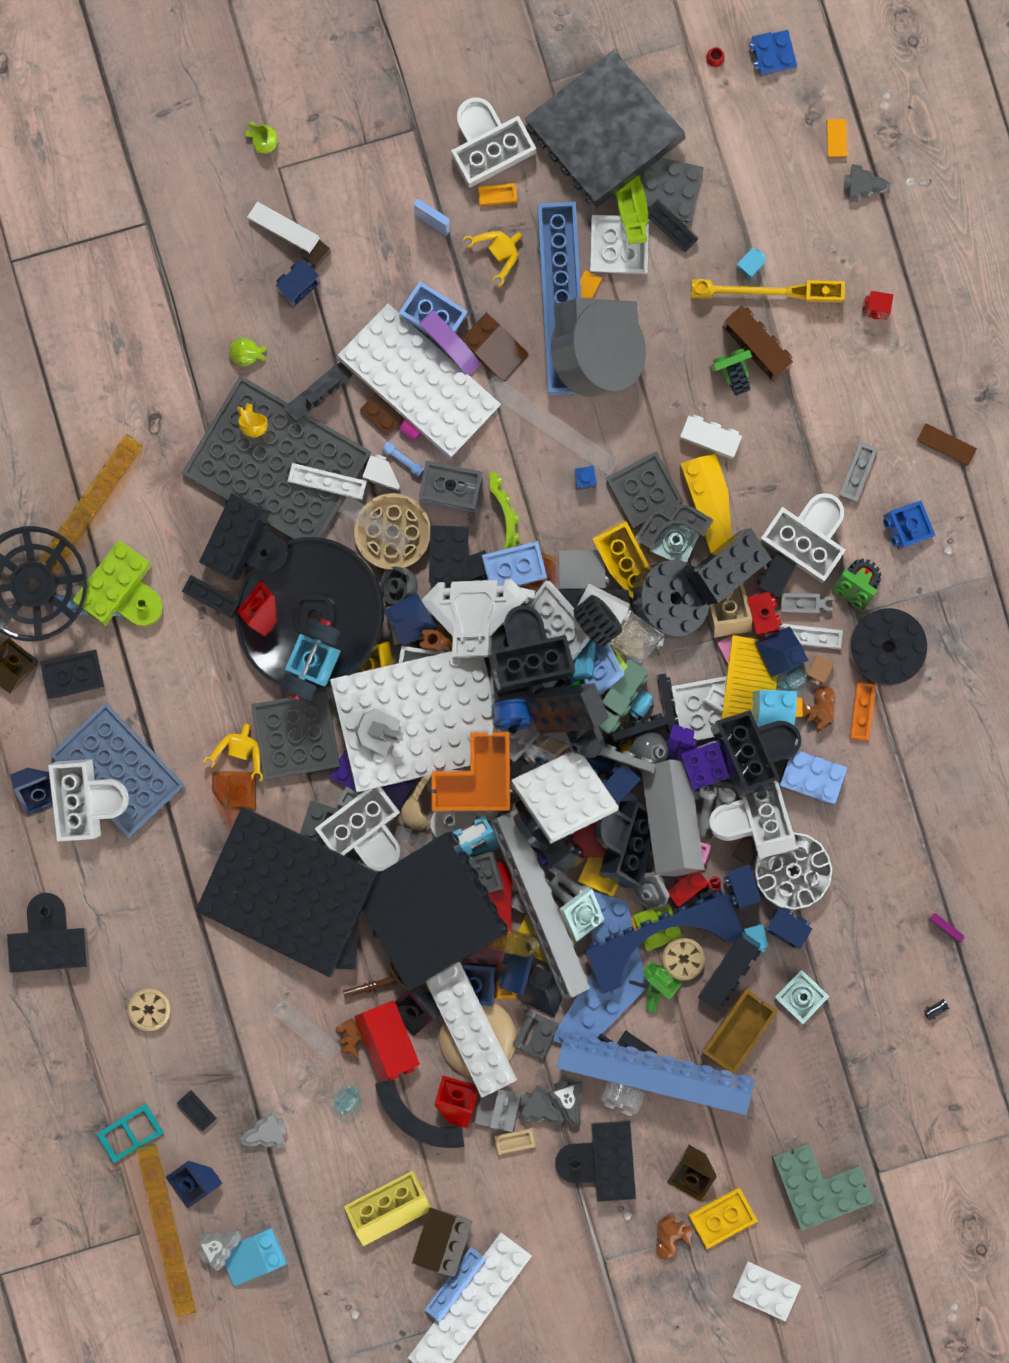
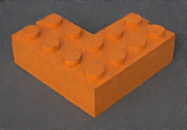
(484, 785)

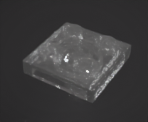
(637, 639)

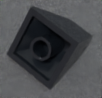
(542, 991)
(417, 1009)

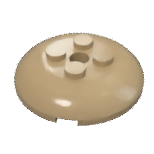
(406, 516)
(502, 1027)

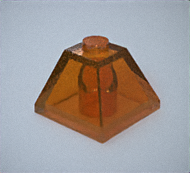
(234, 789)

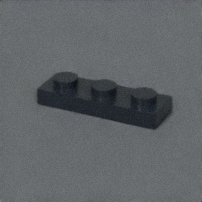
(671, 225)
(211, 596)
(668, 701)

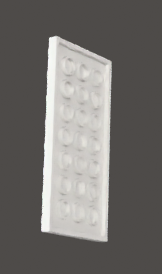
(418, 381)

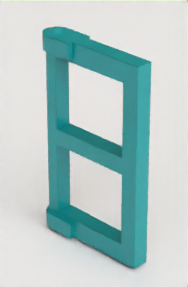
(159, 1131)

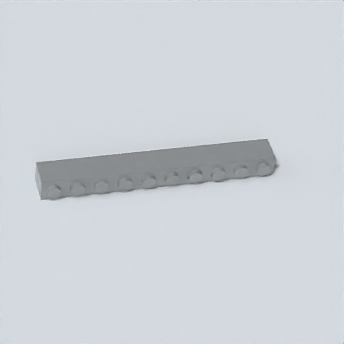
(540, 906)

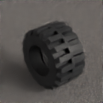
(597, 620)

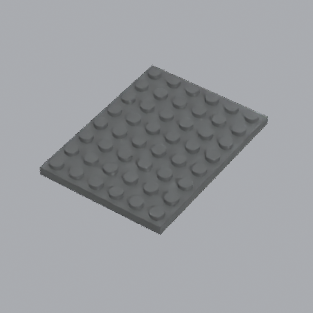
(261, 465)

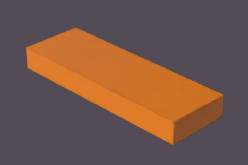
(862, 711)

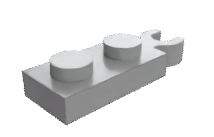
(804, 603)

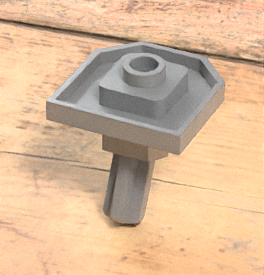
(377, 731)
(652, 891)

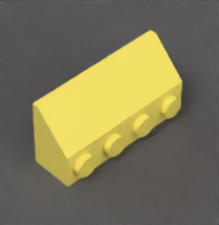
(387, 1208)

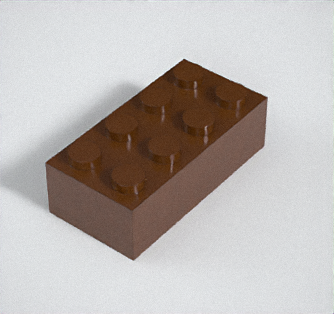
(763, 348)

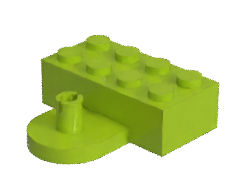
(119, 589)

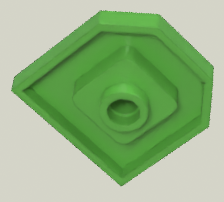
(659, 984)

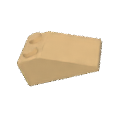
(731, 614)

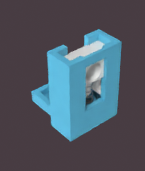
(478, 838)

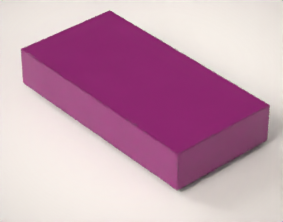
(946, 927)

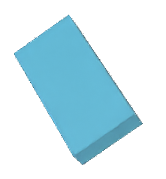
(585, 661)

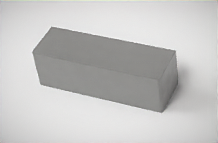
(672, 820)

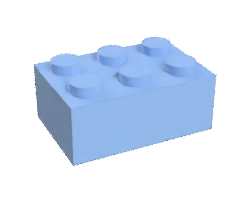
(424, 300)

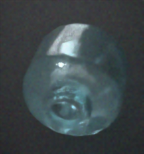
(792, 679)
(347, 1099)

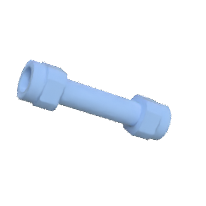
(389, 449)

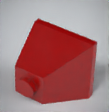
(259, 609)
(456, 1101)

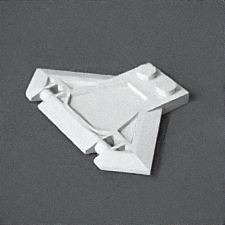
(473, 612)

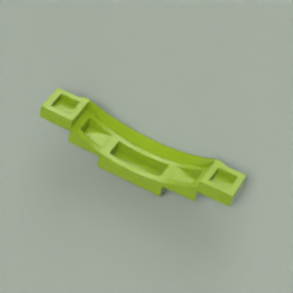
(633, 211)
(511, 519)

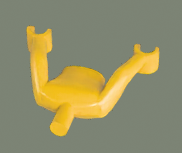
(501, 249)
(240, 747)

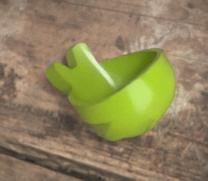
(264, 137)
(245, 351)

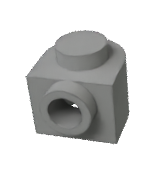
(517, 903)

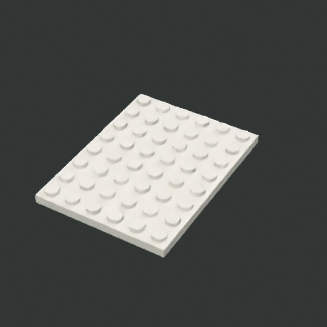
(437, 706)

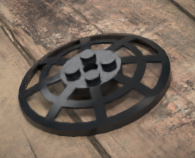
(46, 583)

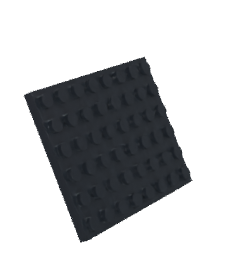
(286, 891)

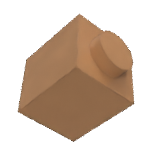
(819, 670)

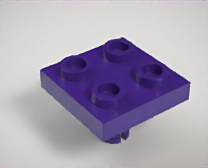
(704, 765)

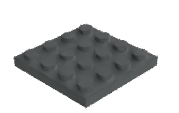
(295, 736)

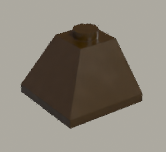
(14, 665)
(693, 1173)

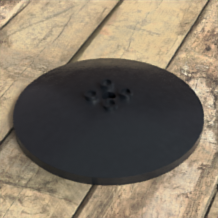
(323, 579)

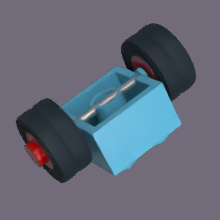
(311, 659)

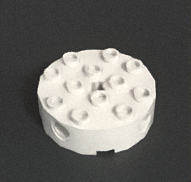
(801, 889)

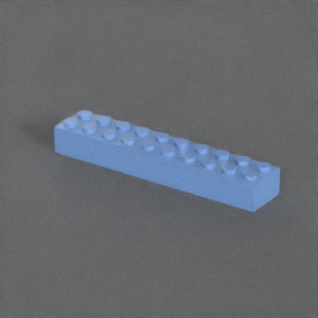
(558, 273)
(656, 1073)

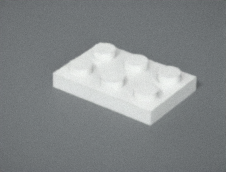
(766, 1291)

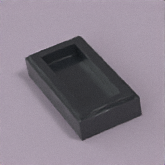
(196, 1110)

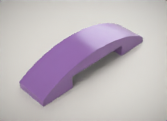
(450, 343)

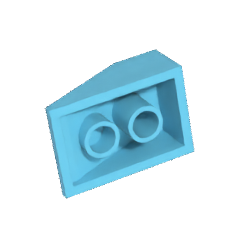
(774, 706)
(255, 1257)

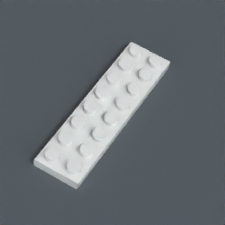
(471, 1030)
(450, 1335)

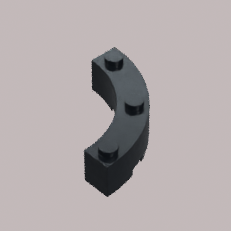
(413, 1125)

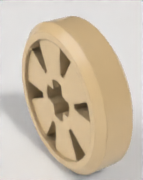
(681, 947)
(147, 1021)

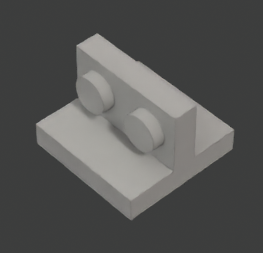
(498, 1110)

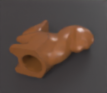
(435, 641)
(823, 711)
(351, 1037)
(668, 1232)

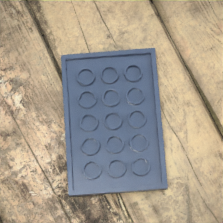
(126, 758)

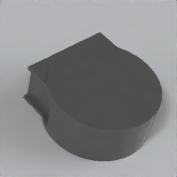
(597, 345)

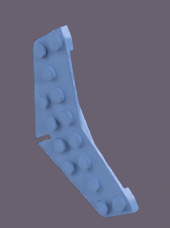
(592, 1010)

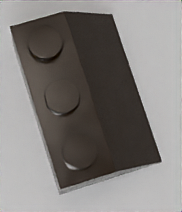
(442, 1242)

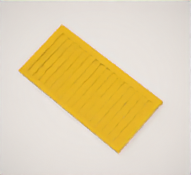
(744, 676)

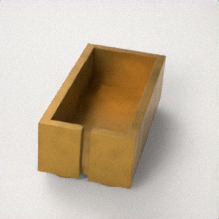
(739, 1031)

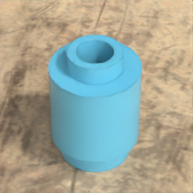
(640, 704)

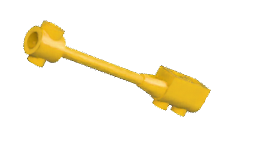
(810, 291)

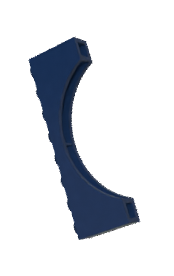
(610, 956)

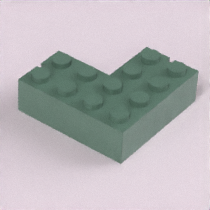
(622, 694)
(815, 1197)

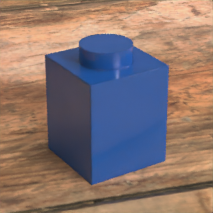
(585, 477)

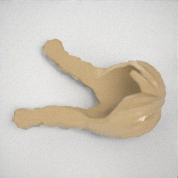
(412, 811)

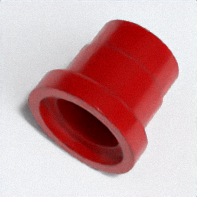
(712, 62)

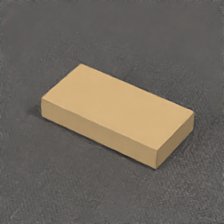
(514, 1141)

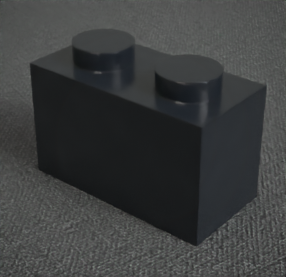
(777, 575)

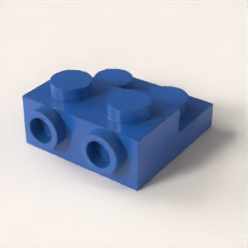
(773, 52)
(908, 525)

